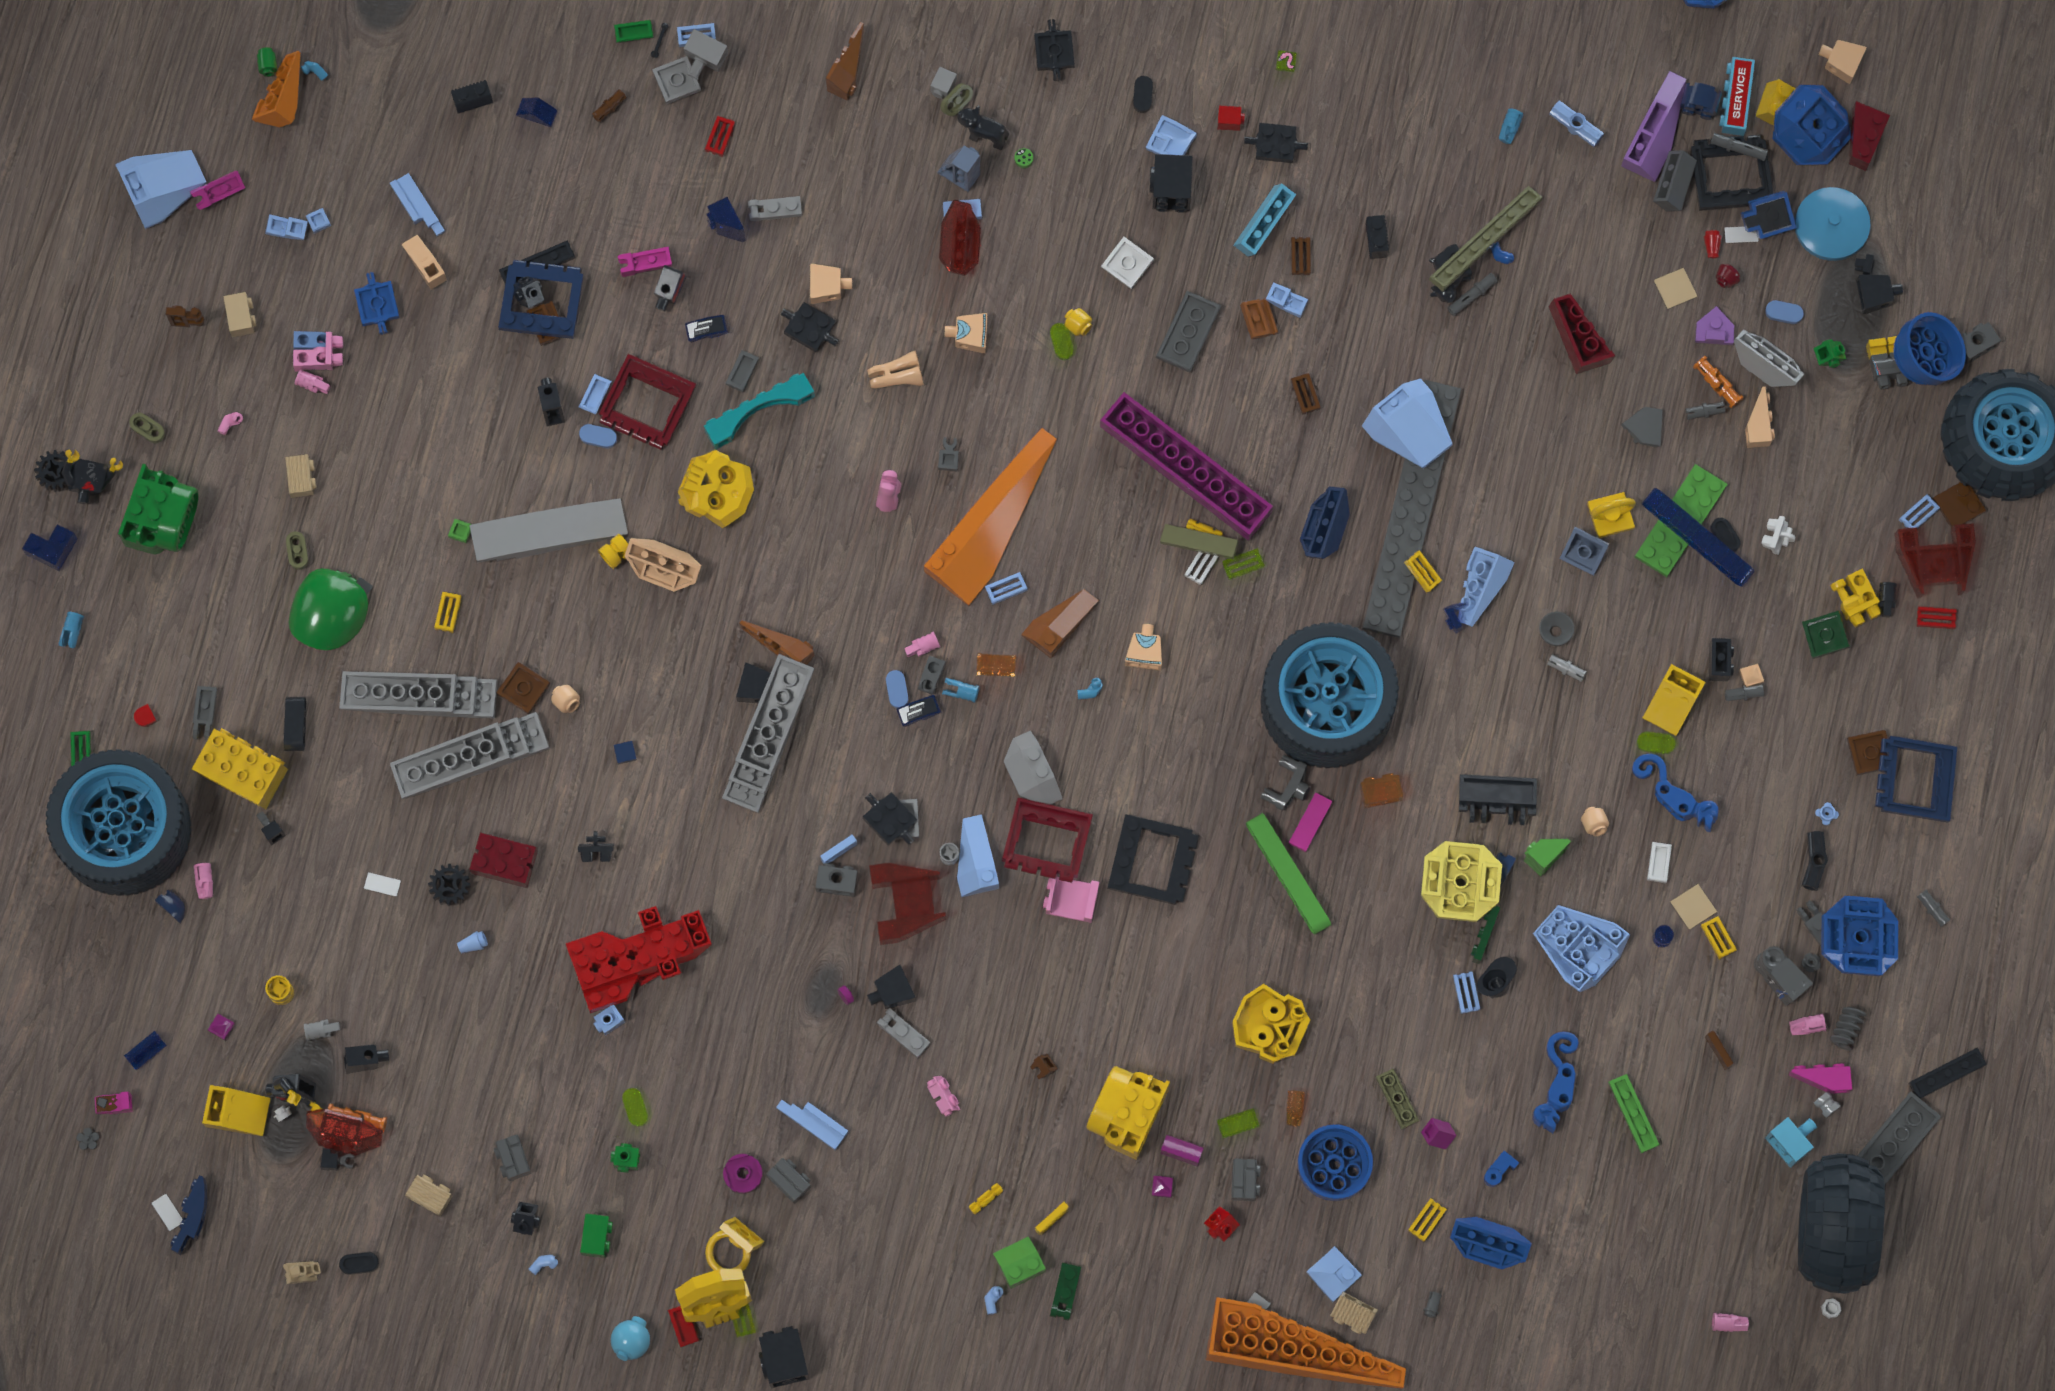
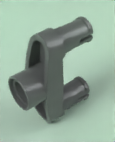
(1295, 787)

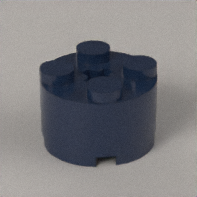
(1701, 100)

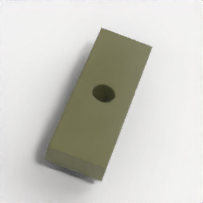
(1403, 1109)

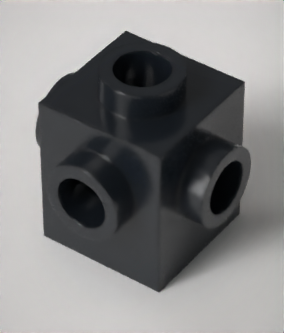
(528, 292)
(525, 1218)

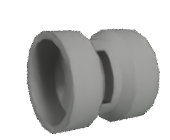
(951, 851)
(1827, 1104)

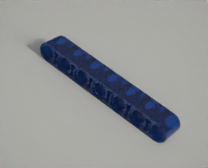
(1698, 537)

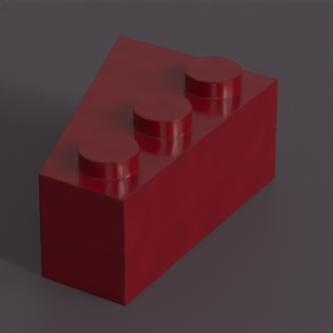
(1865, 134)

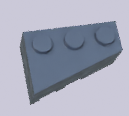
(962, 167)

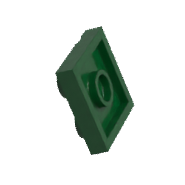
(1826, 634)

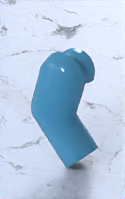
(314, 67)
(1092, 691)

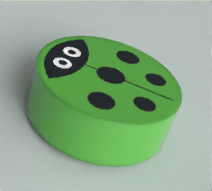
(1023, 158)

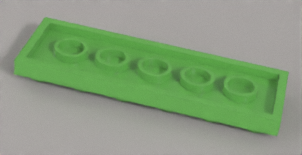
(1697, 498)

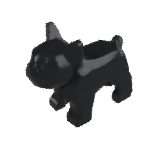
(983, 127)
(1449, 294)

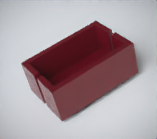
(503, 860)

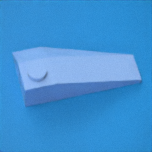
(1485, 579)
(976, 863)

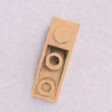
(424, 262)
(1758, 428)

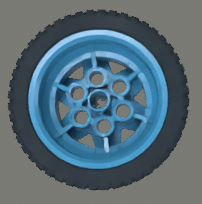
(106, 777)

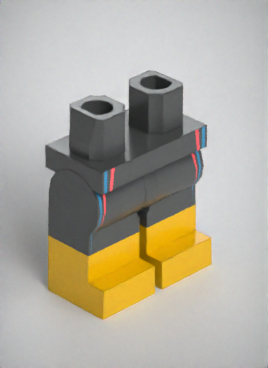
(1883, 362)

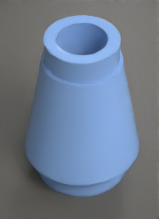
(474, 942)

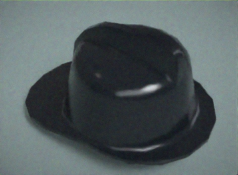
(1497, 977)

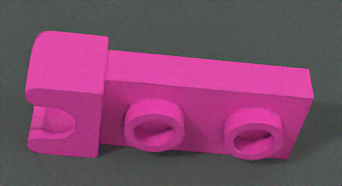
(218, 189)
(644, 261)

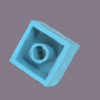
(1791, 1141)

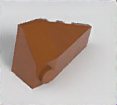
(843, 73)
(1056, 625)
(780, 643)

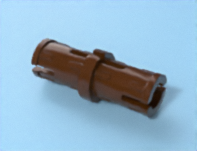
(609, 105)

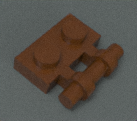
(181, 318)

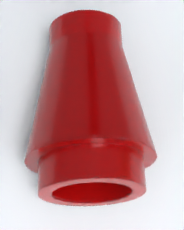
(1712, 242)

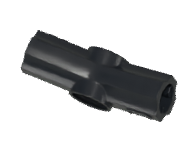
(1814, 872)

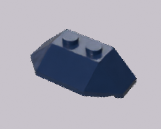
(1325, 523)

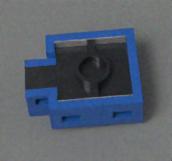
(1769, 215)

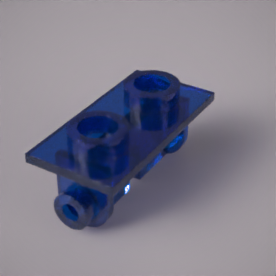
(145, 1050)

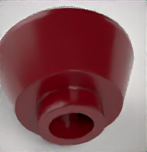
(1727, 276)

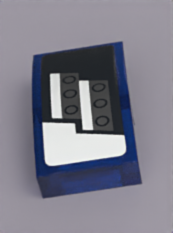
(706, 327)
(918, 710)

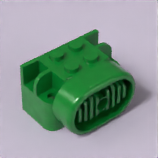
(158, 513)

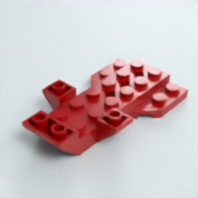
(655, 950)

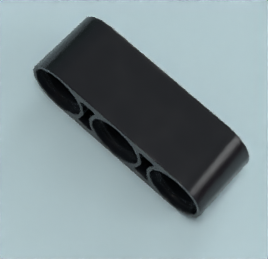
(295, 723)

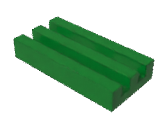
(73, 745)

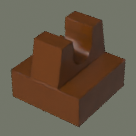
(1045, 1065)

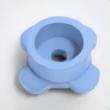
(1827, 818)

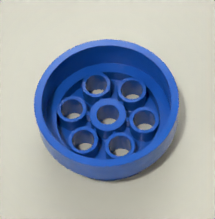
(1929, 349)
(1343, 1138)

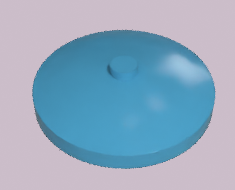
(1832, 224)

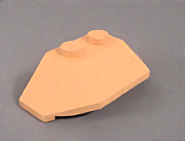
(662, 564)

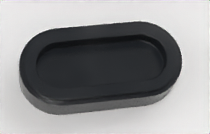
(1142, 94)
(1725, 533)
(359, 1263)

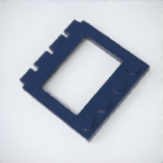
(536, 323)
(1942, 781)

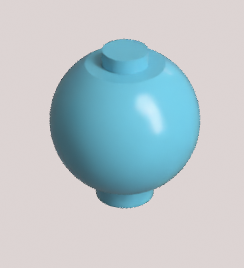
(630, 1339)

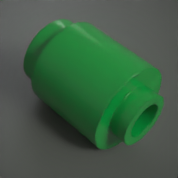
(266, 62)

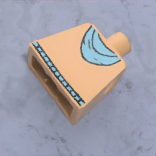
(969, 332)
(1145, 649)

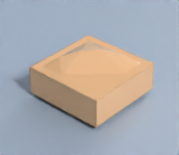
(1751, 675)

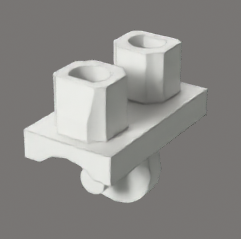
(1781, 536)

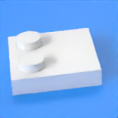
(1127, 262)

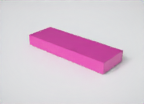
(1310, 822)

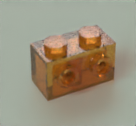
(1381, 790)

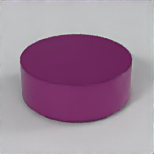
(845, 995)

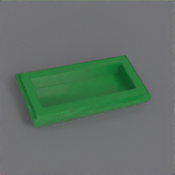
(633, 31)

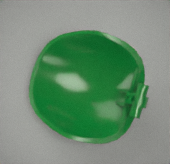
(328, 609)

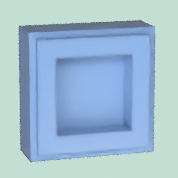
(318, 220)

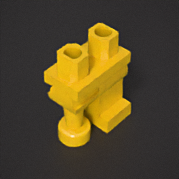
(1861, 601)

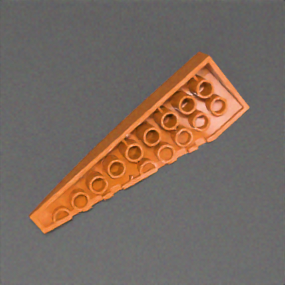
(977, 543)
(1265, 1341)

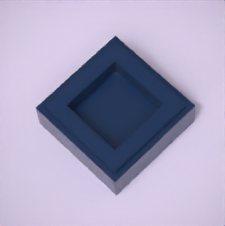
(625, 752)

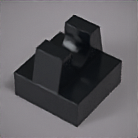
(1865, 265)

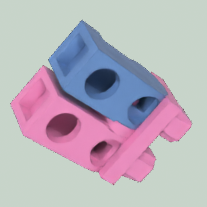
(315, 351)

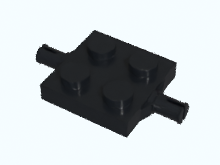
(1054, 50)
(1276, 143)
(809, 327)
(889, 819)

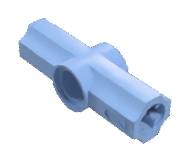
(1567, 116)

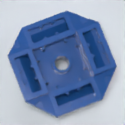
(1795, 127)
(1875, 926)

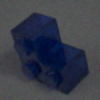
(51, 551)

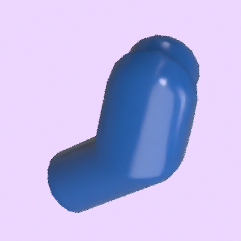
(1500, 255)

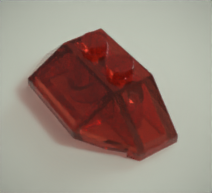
(960, 239)
(343, 1131)

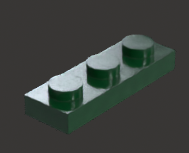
(1484, 934)

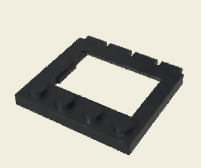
(1727, 198)
(1126, 853)

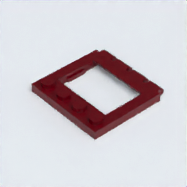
(657, 378)
(1050, 816)

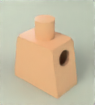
(1843, 59)
(826, 283)

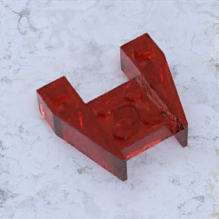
(1936, 563)
(911, 900)

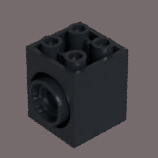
(1171, 182)
(782, 1357)

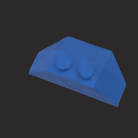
(1489, 1242)

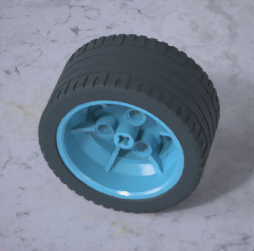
(1357, 656)

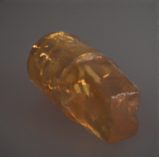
(1295, 1108)

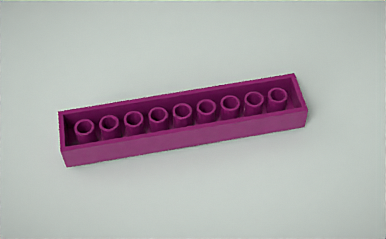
(1186, 466)

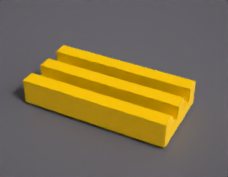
(1423, 578)
(444, 627)
(1725, 952)
(1436, 1206)
(1052, 1218)

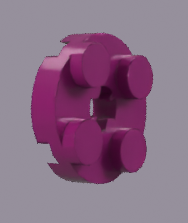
(733, 1167)

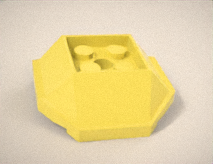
(1473, 865)

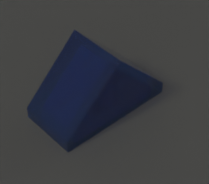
(537, 111)

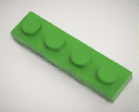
(1633, 1113)

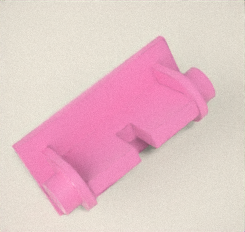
(940, 1088)

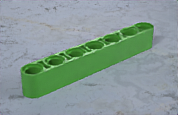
(1288, 874)

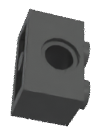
(1987, 337)
(845, 887)

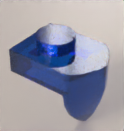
(1452, 620)

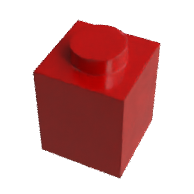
(1230, 118)

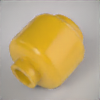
(1078, 322)

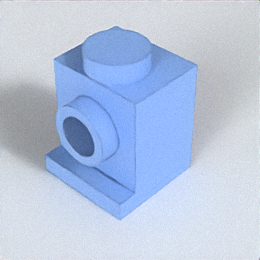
(615, 1022)

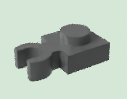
(948, 458)

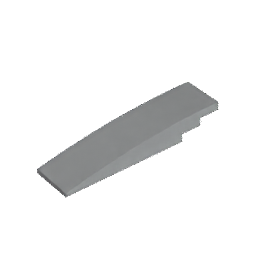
(548, 530)
(419, 694)
(768, 733)
(470, 755)

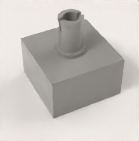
(705, 52)

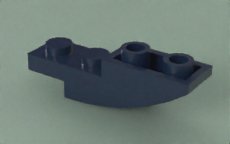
(195, 1207)

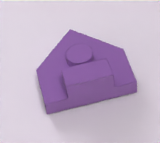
(1715, 329)

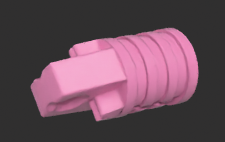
(311, 382)
(922, 645)
(203, 880)
(1808, 1025)
(1729, 1323)

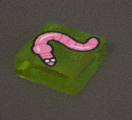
(1286, 61)

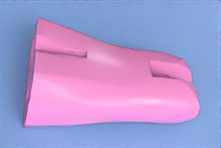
(888, 490)

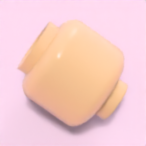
(565, 698)
(1595, 821)

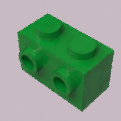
(595, 1235)

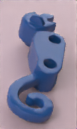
(1676, 798)
(1561, 1087)

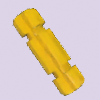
(1193, 525)
(985, 1198)

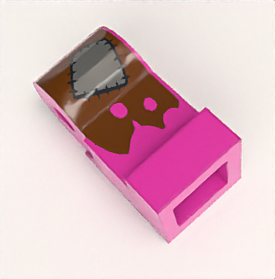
(113, 1103)

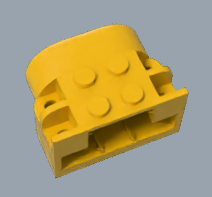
(1127, 1110)

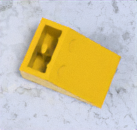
(1773, 96)
(1673, 700)
(236, 1111)

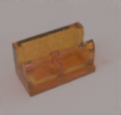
(996, 665)

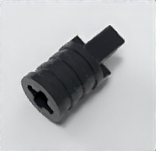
(1887, 598)

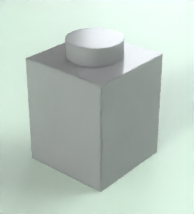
(943, 83)

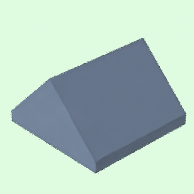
(1584, 551)

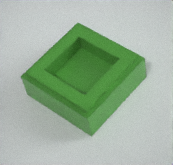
(460, 531)

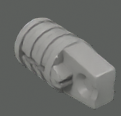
(320, 1029)

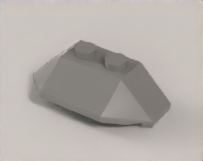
(1766, 360)
(1031, 770)

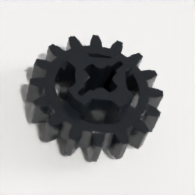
(48, 472)
(443, 890)

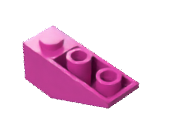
(1831, 1079)

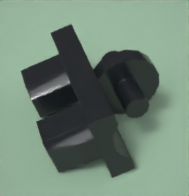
(586, 850)

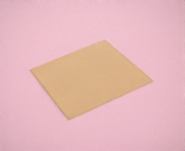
(1675, 288)
(1693, 906)

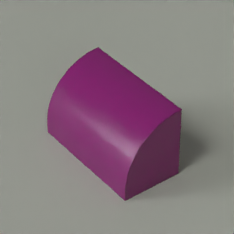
(1181, 1150)

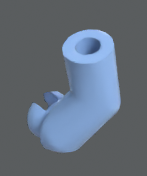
(543, 1261)

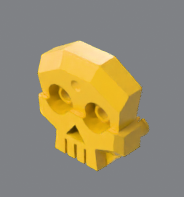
(731, 494)
(1256, 1018)
(713, 1296)

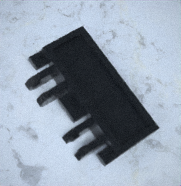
(1497, 794)

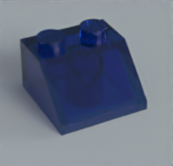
(725, 220)

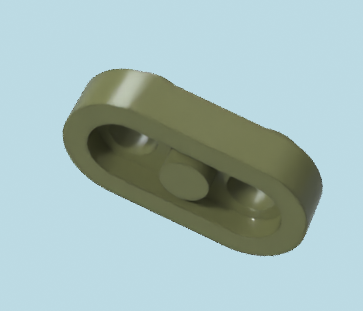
(956, 100)
(148, 428)
(297, 551)

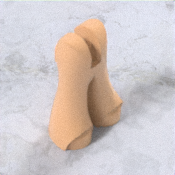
(889, 378)

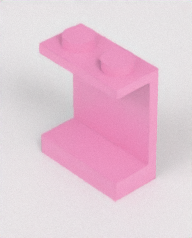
(1072, 899)

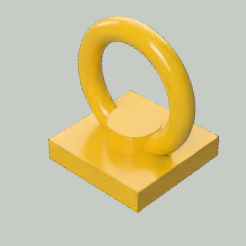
(1611, 514)
(739, 1236)

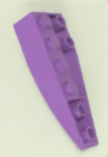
(1657, 130)

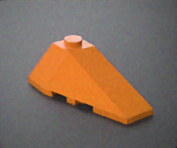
(282, 99)

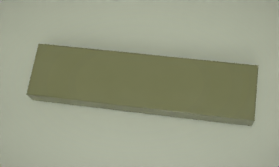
(1199, 541)

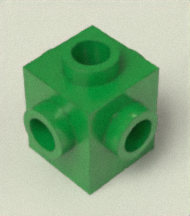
(1830, 353)
(632, 1160)

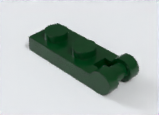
(1065, 1290)

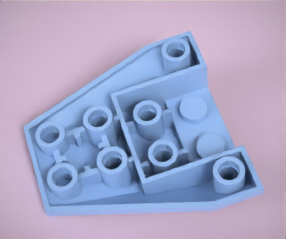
(160, 183)
(1410, 424)
(1581, 945)

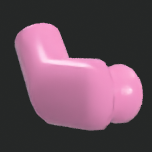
(228, 421)

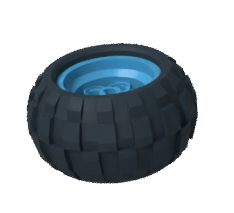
(1968, 439)
(1841, 1223)

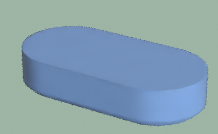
(1784, 312)
(597, 436)
(896, 689)

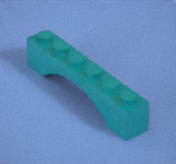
(793, 392)

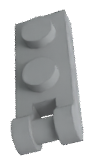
(775, 208)
(904, 1033)

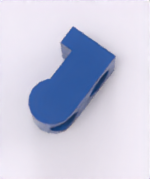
(1498, 1168)

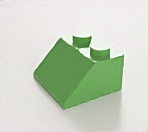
(1545, 853)
(1019, 1262)

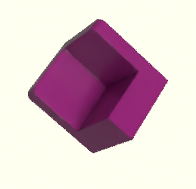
(1438, 1133)

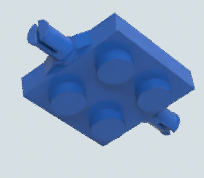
(376, 303)

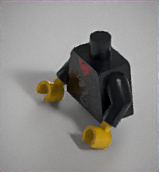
(87, 476)
(293, 1089)

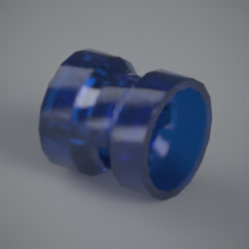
(1659, 937)

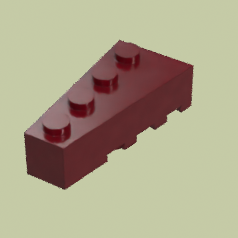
(1578, 335)

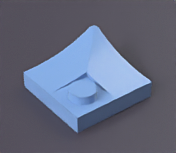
(1170, 138)
(1333, 1274)

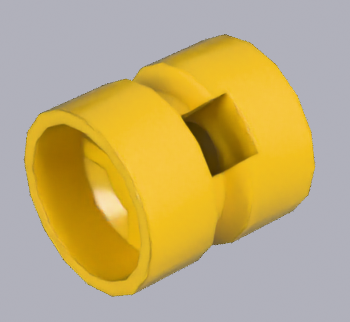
(614, 552)
(279, 990)

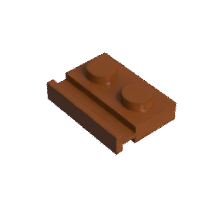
(1259, 318)

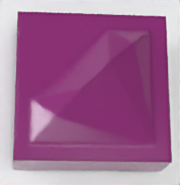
(221, 1027)
(1162, 1186)

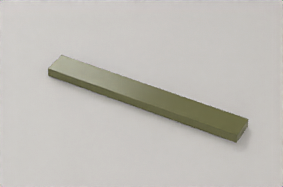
(1485, 238)

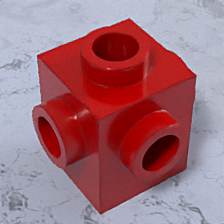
(1221, 1224)

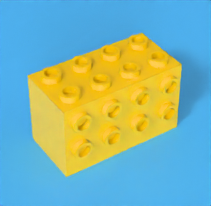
(240, 768)

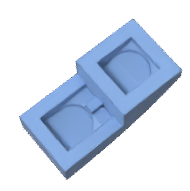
(286, 228)
(1286, 300)

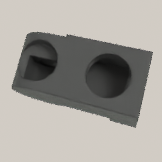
(931, 675)

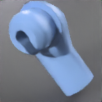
(991, 1298)

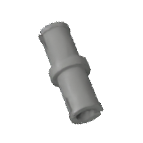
(1566, 667)

